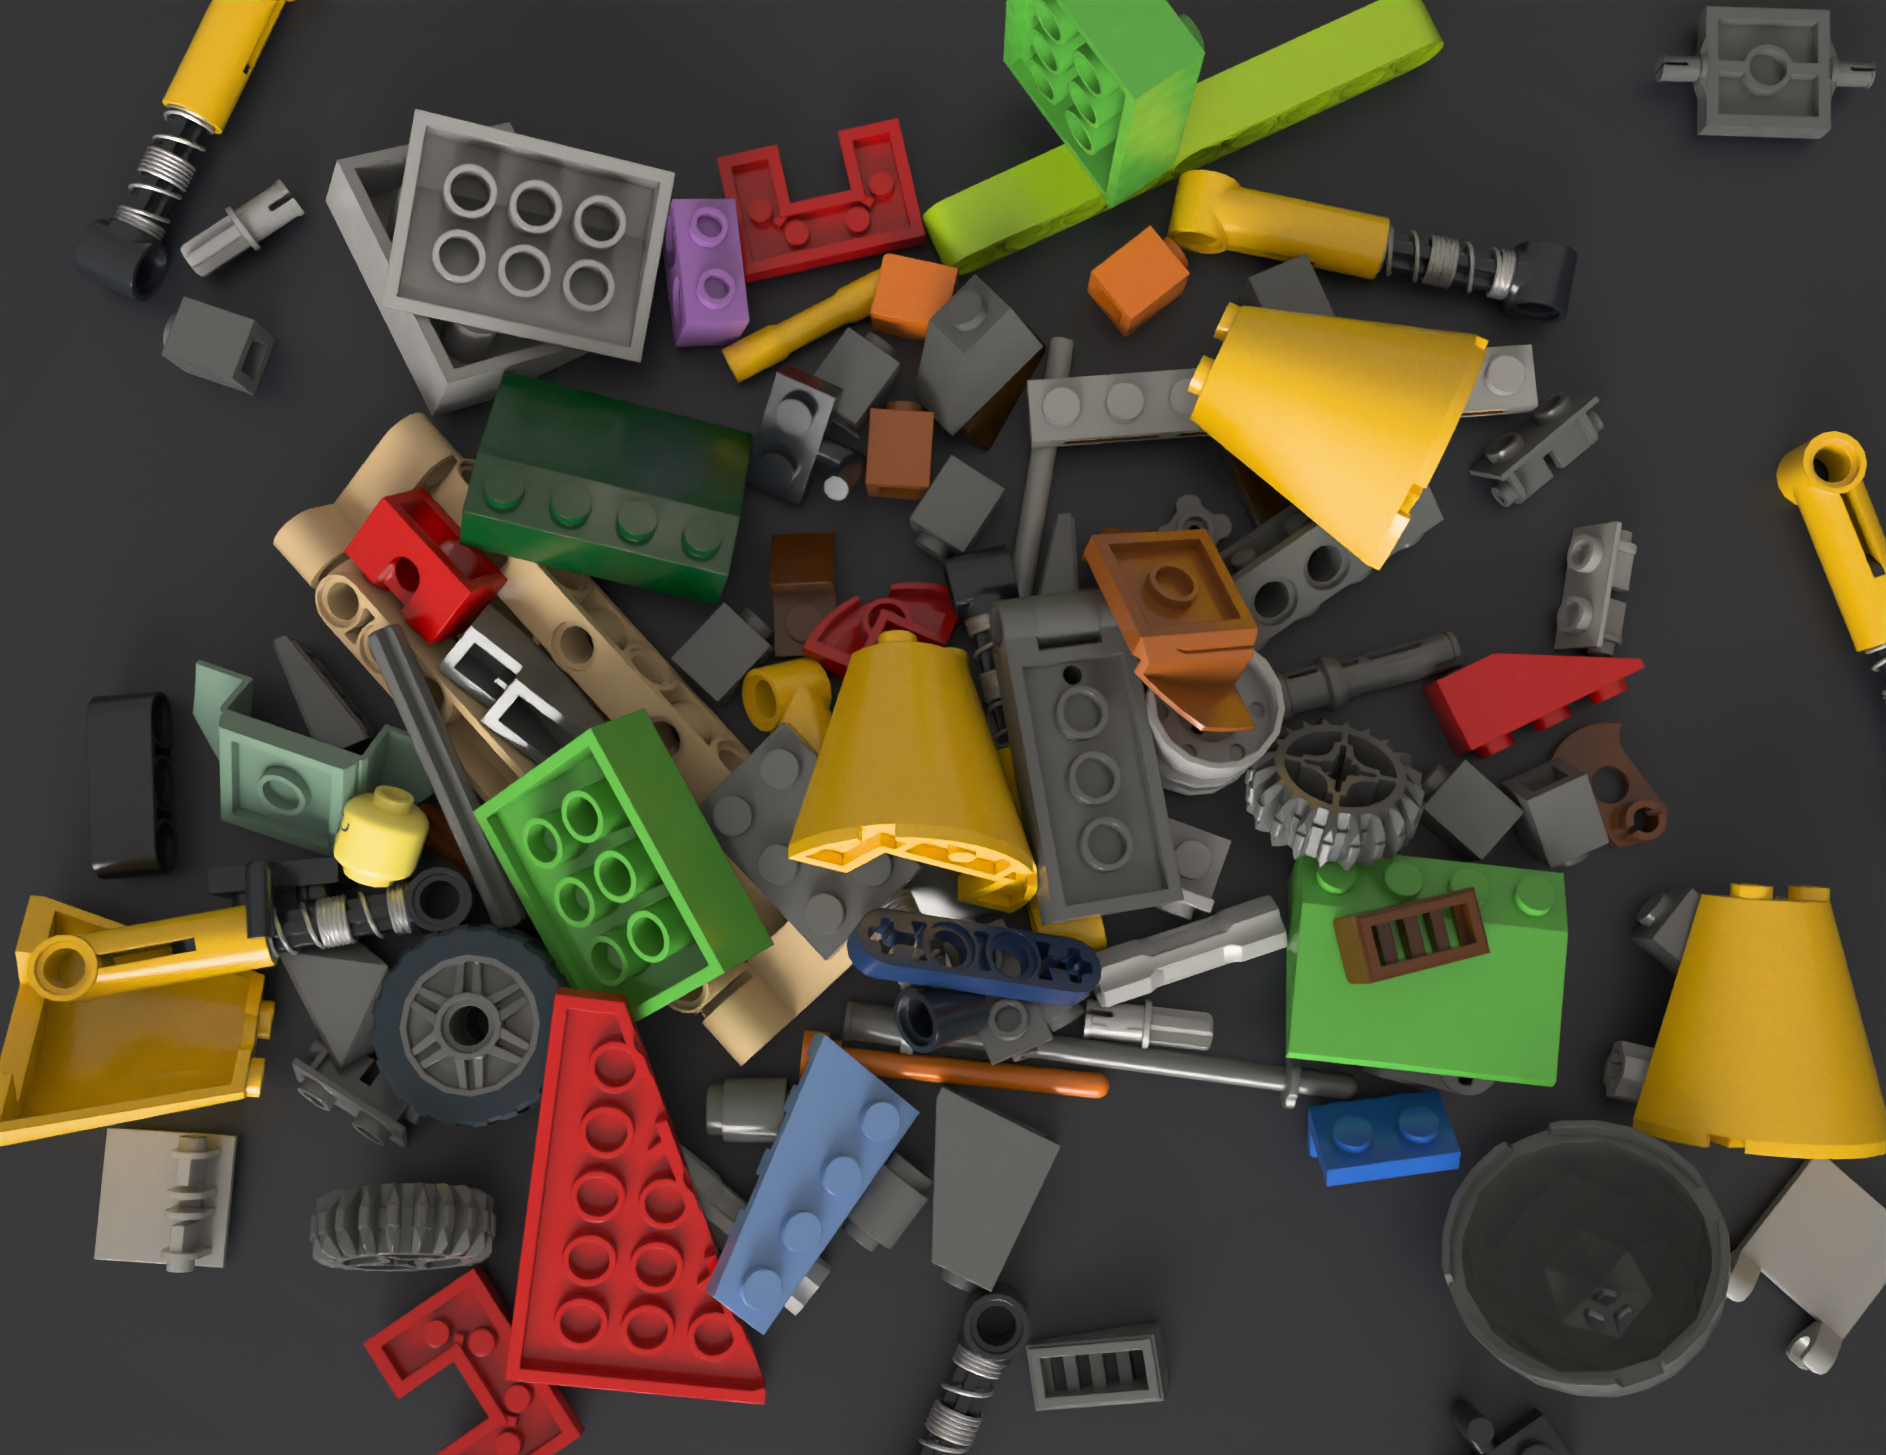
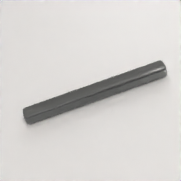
(444, 772)

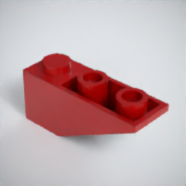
(1507, 691)

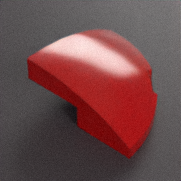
(851, 626)

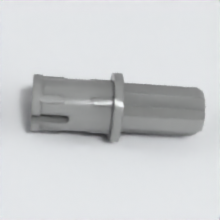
(240, 230)
(1148, 1025)

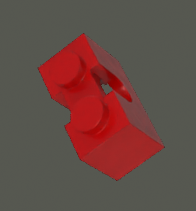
(418, 556)

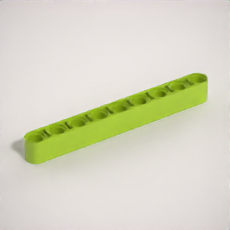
(1223, 117)

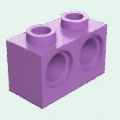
(704, 272)

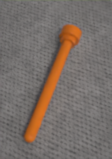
(971, 1072)

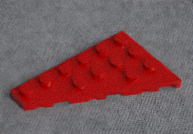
(618, 1230)

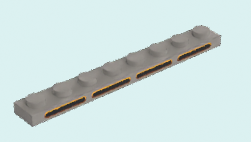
(1160, 406)

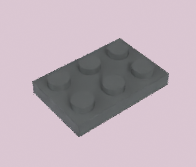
(754, 823)

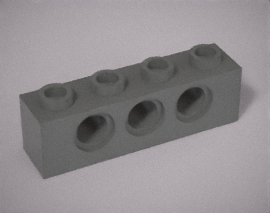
(1294, 587)

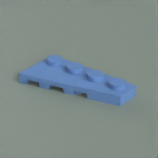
(825, 1155)

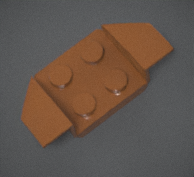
(1179, 619)

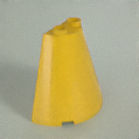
(1337, 413)
(915, 776)
(1765, 1035)
(124, 1052)

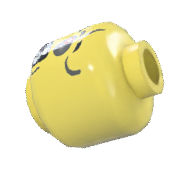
(380, 836)

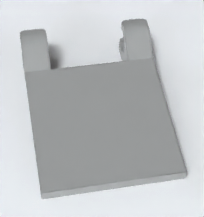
(1823, 1250)

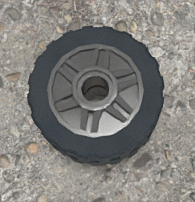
(431, 1033)

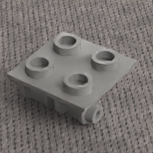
(166, 1198)

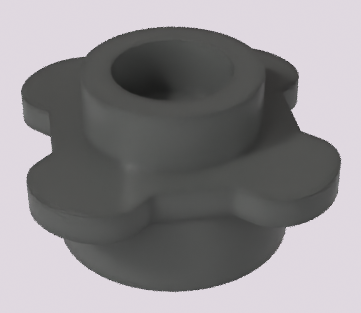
(1191, 513)

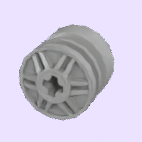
(1216, 759)

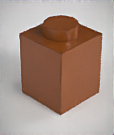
(900, 451)

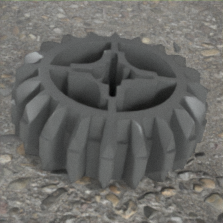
(1335, 794)
(403, 1227)

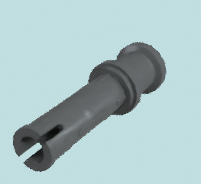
(1334, 681)

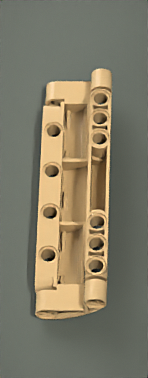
(616, 677)

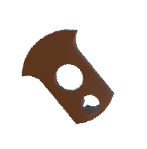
(1600, 747)

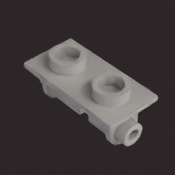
(1597, 562)

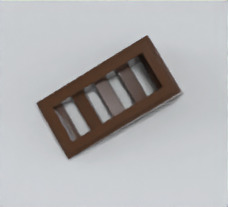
(1369, 945)

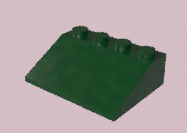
(607, 489)

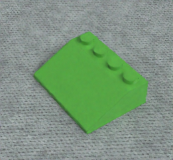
(1108, 81)
(622, 868)
(1460, 1019)

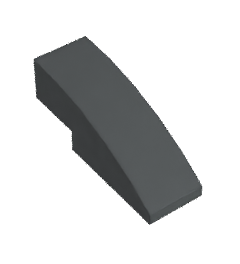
(520, 684)

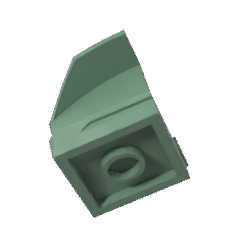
(286, 780)

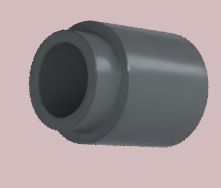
(746, 1108)
(888, 1203)

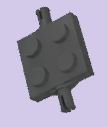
(1764, 72)

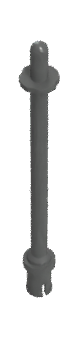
(878, 1026)

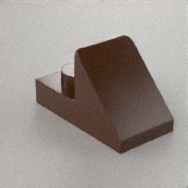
(802, 588)

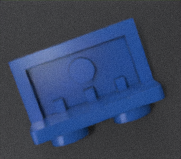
(1382, 1137)

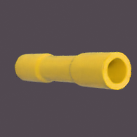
(778, 341)

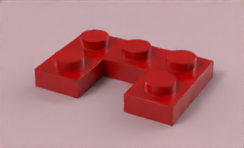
(867, 220)
(473, 1329)

